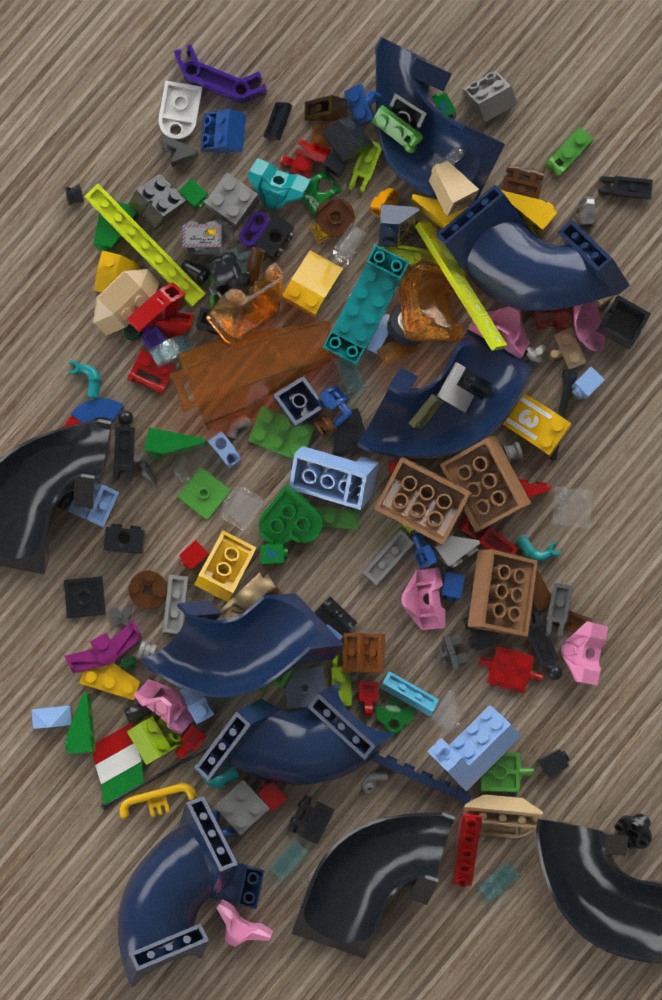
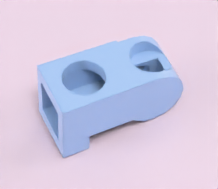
(225, 449)

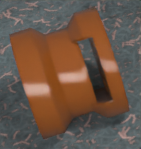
(326, 425)

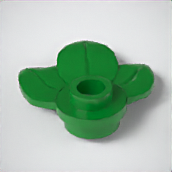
(394, 712)

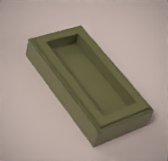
(426, 412)

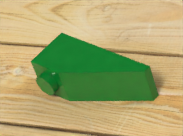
(81, 731)

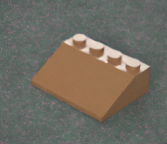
(491, 480)
(422, 500)
(502, 593)

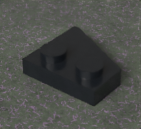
(349, 433)

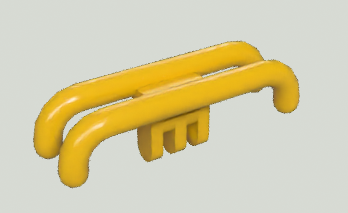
(156, 799)

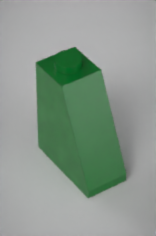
(106, 236)

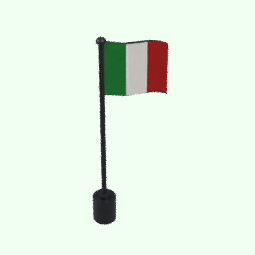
(121, 766)

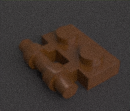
(523, 187)

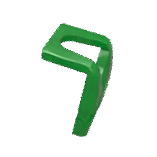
(314, 197)

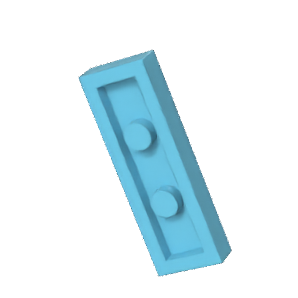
(409, 693)

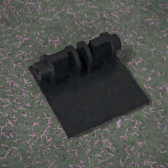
(333, 614)

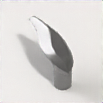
(145, 469)

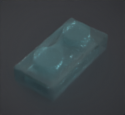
(350, 375)
(288, 859)

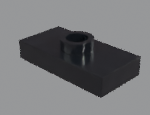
(277, 121)

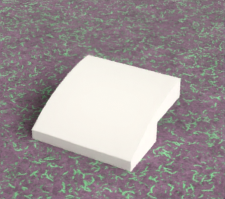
(452, 392)

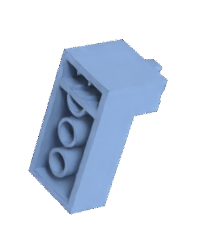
(334, 477)
(475, 747)

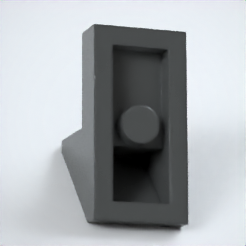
(182, 151)

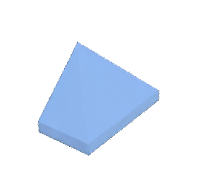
(51, 717)

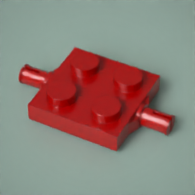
(510, 669)

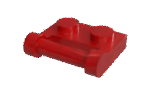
(148, 365)

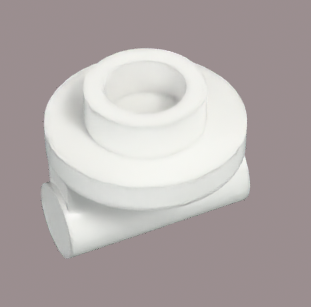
(533, 354)

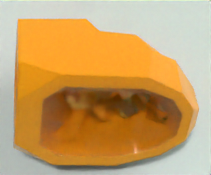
(386, 197)

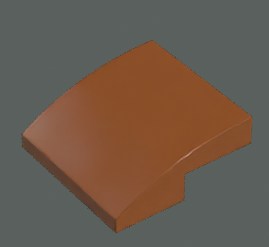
(363, 652)

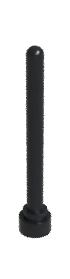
(568, 379)

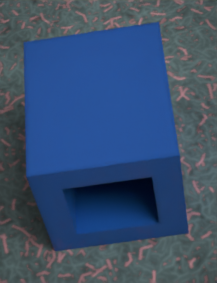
(452, 586)

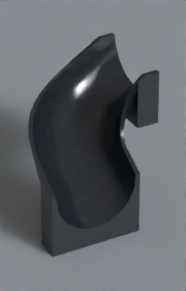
(37, 478)
(365, 871)
(596, 895)

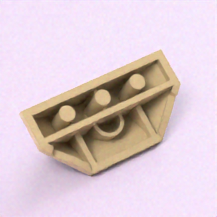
(123, 298)
(504, 815)

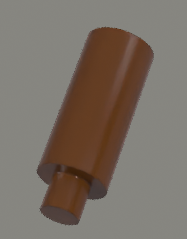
(254, 265)

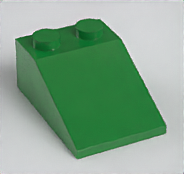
(166, 443)

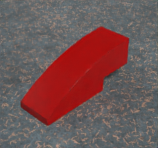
(487, 537)

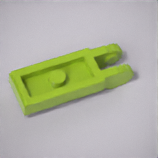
(365, 166)
(344, 680)

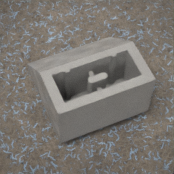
(490, 96)
(454, 549)

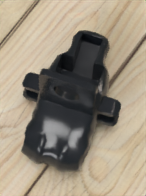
(227, 275)

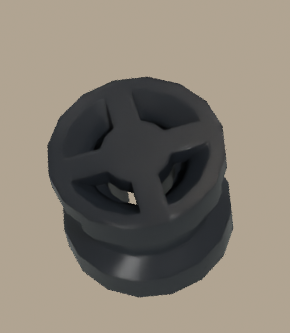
(74, 194)

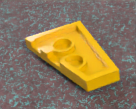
(112, 680)

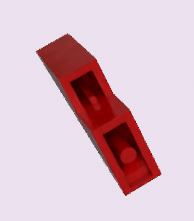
(466, 849)

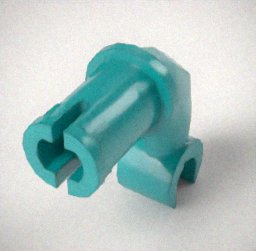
(93, 377)
(532, 553)
(223, 779)

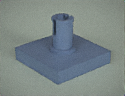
(304, 686)

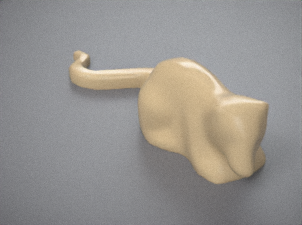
(256, 588)

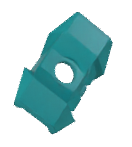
(288, 187)

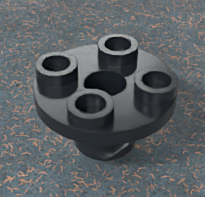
(636, 828)

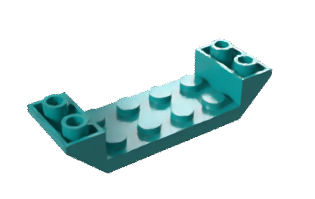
(366, 305)

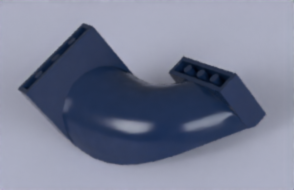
(414, 75)
(520, 268)
(449, 427)
(243, 651)
(294, 746)
(168, 890)

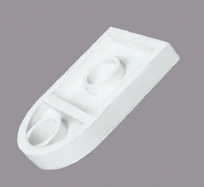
(179, 108)

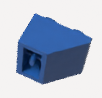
(223, 131)

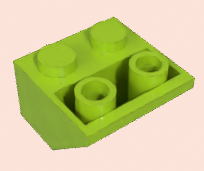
(153, 738)

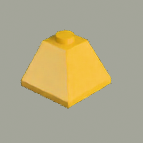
(110, 267)

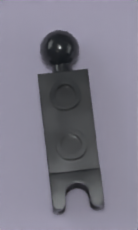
(124, 447)
(543, 648)

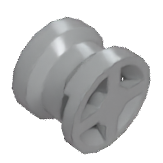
(513, 452)
(145, 650)

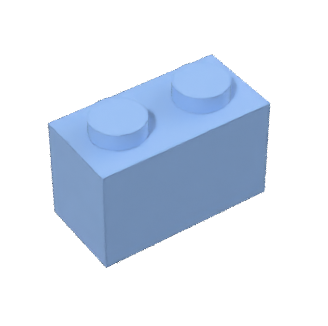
(586, 384)

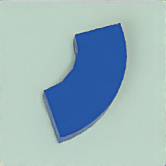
(97, 409)

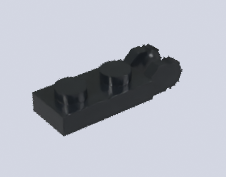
(627, 187)

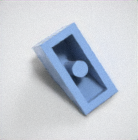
(197, 705)

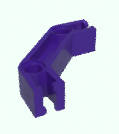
(219, 81)

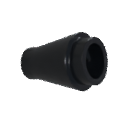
(197, 271)
(136, 712)

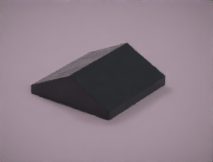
(409, 110)
(347, 138)

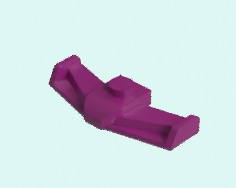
(104, 650)

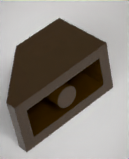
(326, 109)

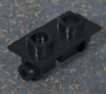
(475, 385)

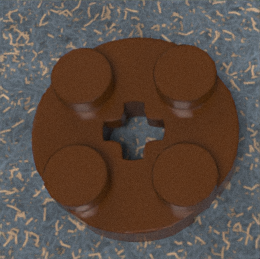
(335, 206)
(148, 578)

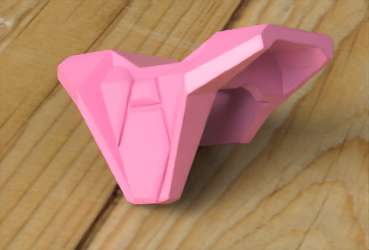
(510, 326)
(424, 615)
(574, 652)
(165, 703)
(240, 929)

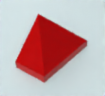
(175, 324)

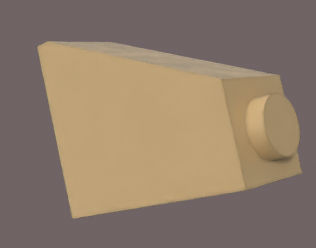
(452, 188)

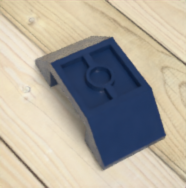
(244, 886)

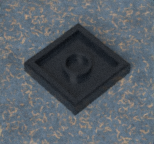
(84, 597)

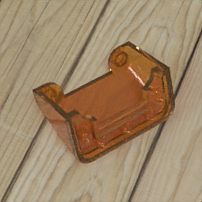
(426, 305)
(239, 316)

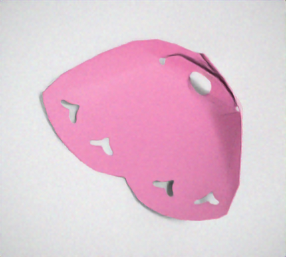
(587, 325)

